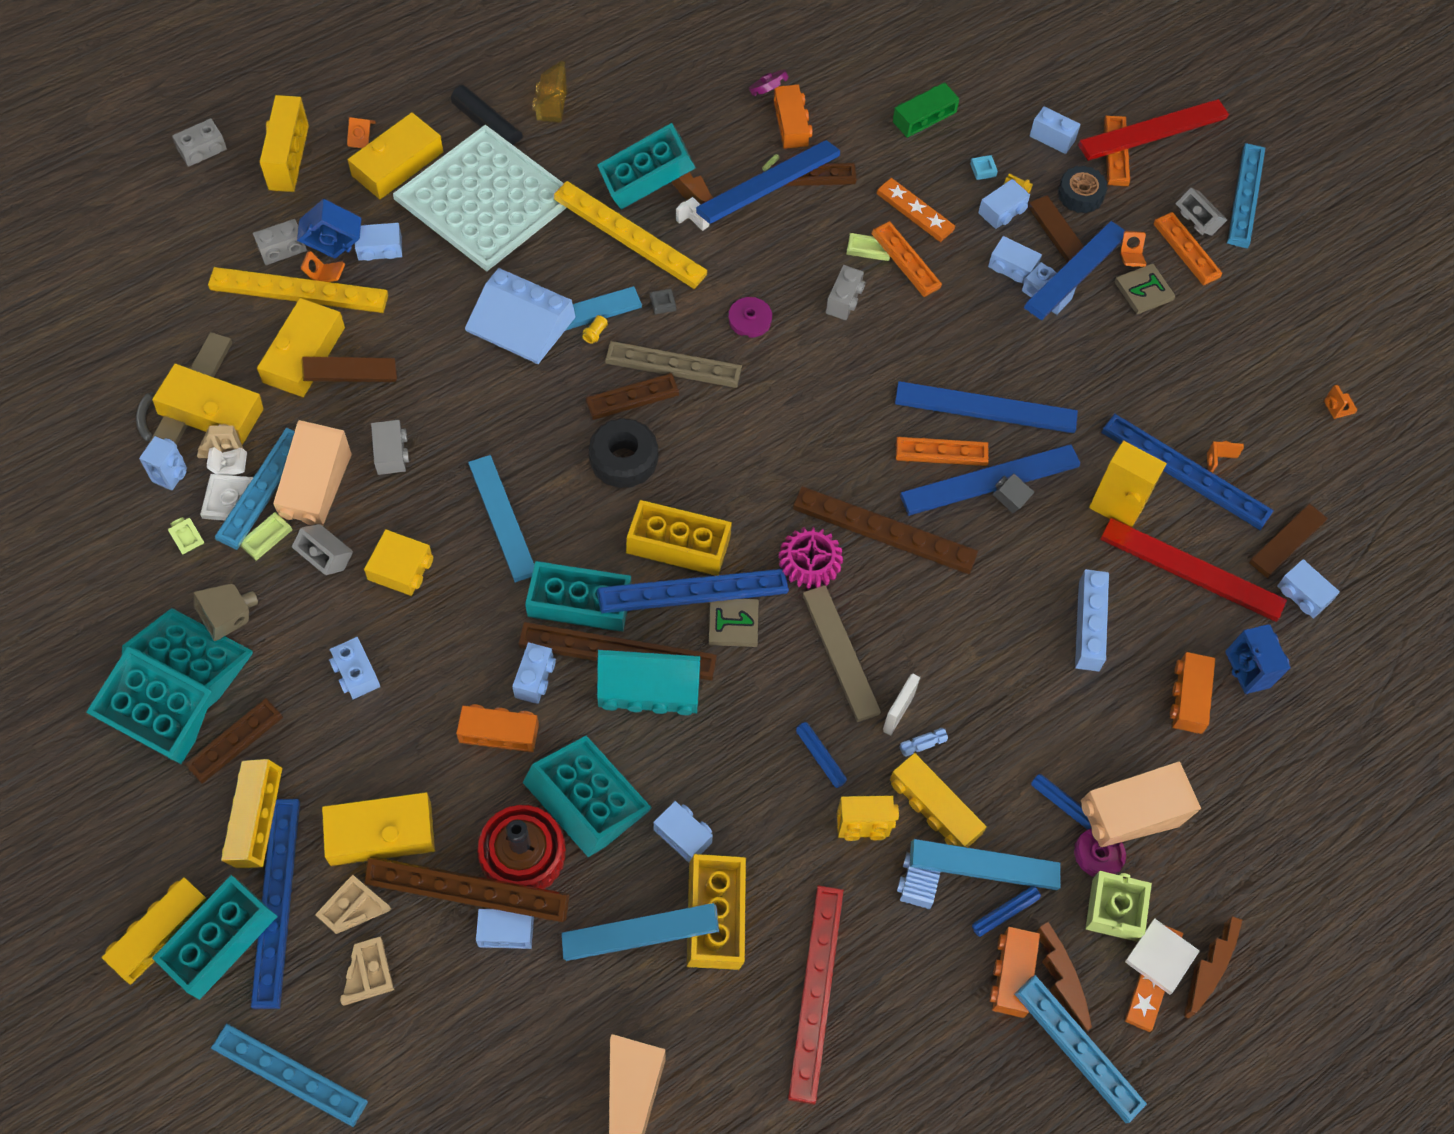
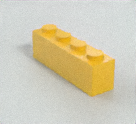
(937, 802)
(252, 814)
(147, 936)

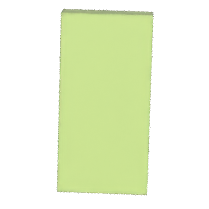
(866, 247)
(265, 536)

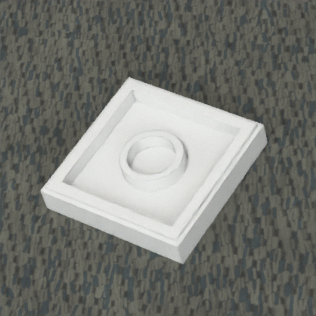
(222, 495)
(901, 704)
(1162, 956)

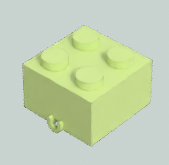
(1118, 906)

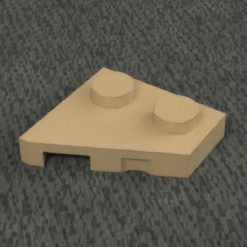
(221, 437)
(351, 906)
(368, 972)

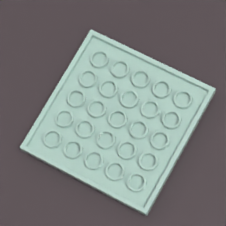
(483, 197)

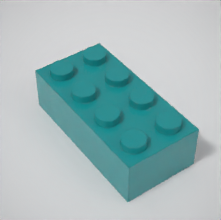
(646, 166)
(571, 596)
(214, 937)

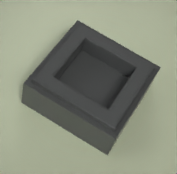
(662, 301)

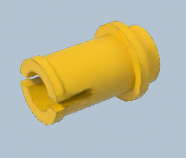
(1026, 185)
(592, 333)

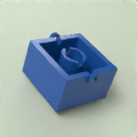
(329, 229)
(1257, 658)

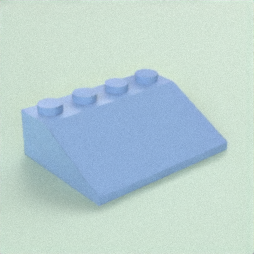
(520, 316)

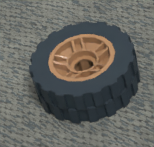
(1082, 189)

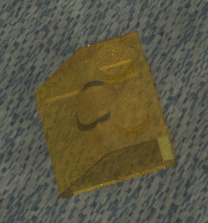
(551, 94)

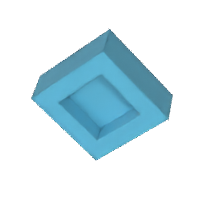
(983, 167)

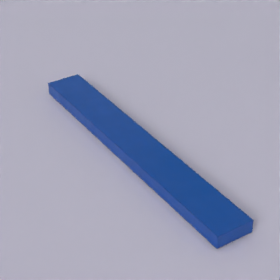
(767, 181)
(1075, 271)
(986, 407)
(1191, 473)
(984, 480)
(691, 590)
(277, 897)

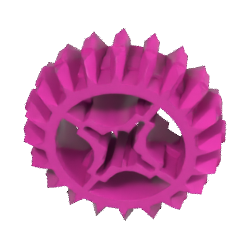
(829, 557)

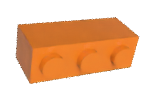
(792, 116)
(1193, 692)
(498, 728)
(1013, 969)

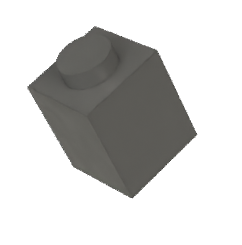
(1012, 492)

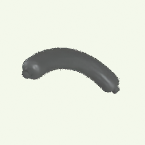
(141, 416)

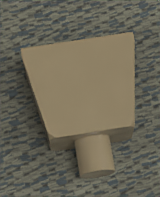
(223, 609)

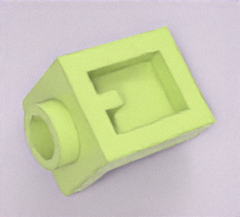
(185, 535)

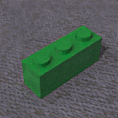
(925, 109)

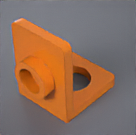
(358, 132)
(1133, 256)
(323, 272)
(1337, 401)
(1222, 449)

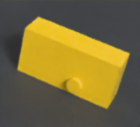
(284, 143)
(395, 155)
(307, 332)
(207, 401)
(1127, 484)
(678, 537)
(378, 829)
(719, 882)

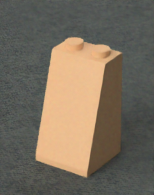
(312, 473)
(1140, 805)
(633, 1084)

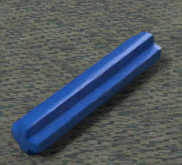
(821, 755)
(1061, 799)
(1006, 911)

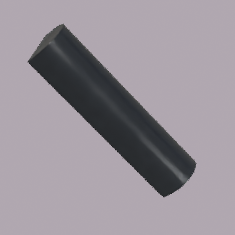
(483, 114)

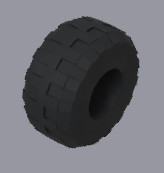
(619, 435)

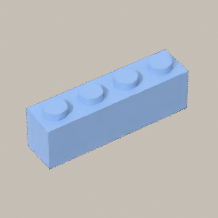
(1092, 620)

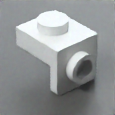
(688, 210)
(228, 462)

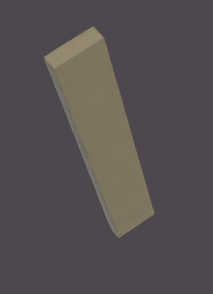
(206, 362)
(677, 364)
(841, 654)

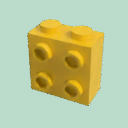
(399, 562)
(866, 817)

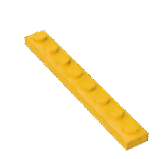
(630, 234)
(295, 288)

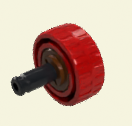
(522, 847)

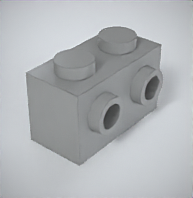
(200, 143)
(1201, 212)
(279, 242)
(845, 292)
(389, 447)
(322, 549)

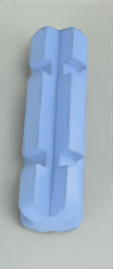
(923, 742)

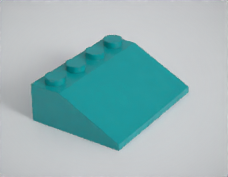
(191, 651)
(648, 682)
(152, 704)
(585, 795)

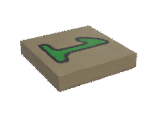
(1144, 289)
(734, 623)

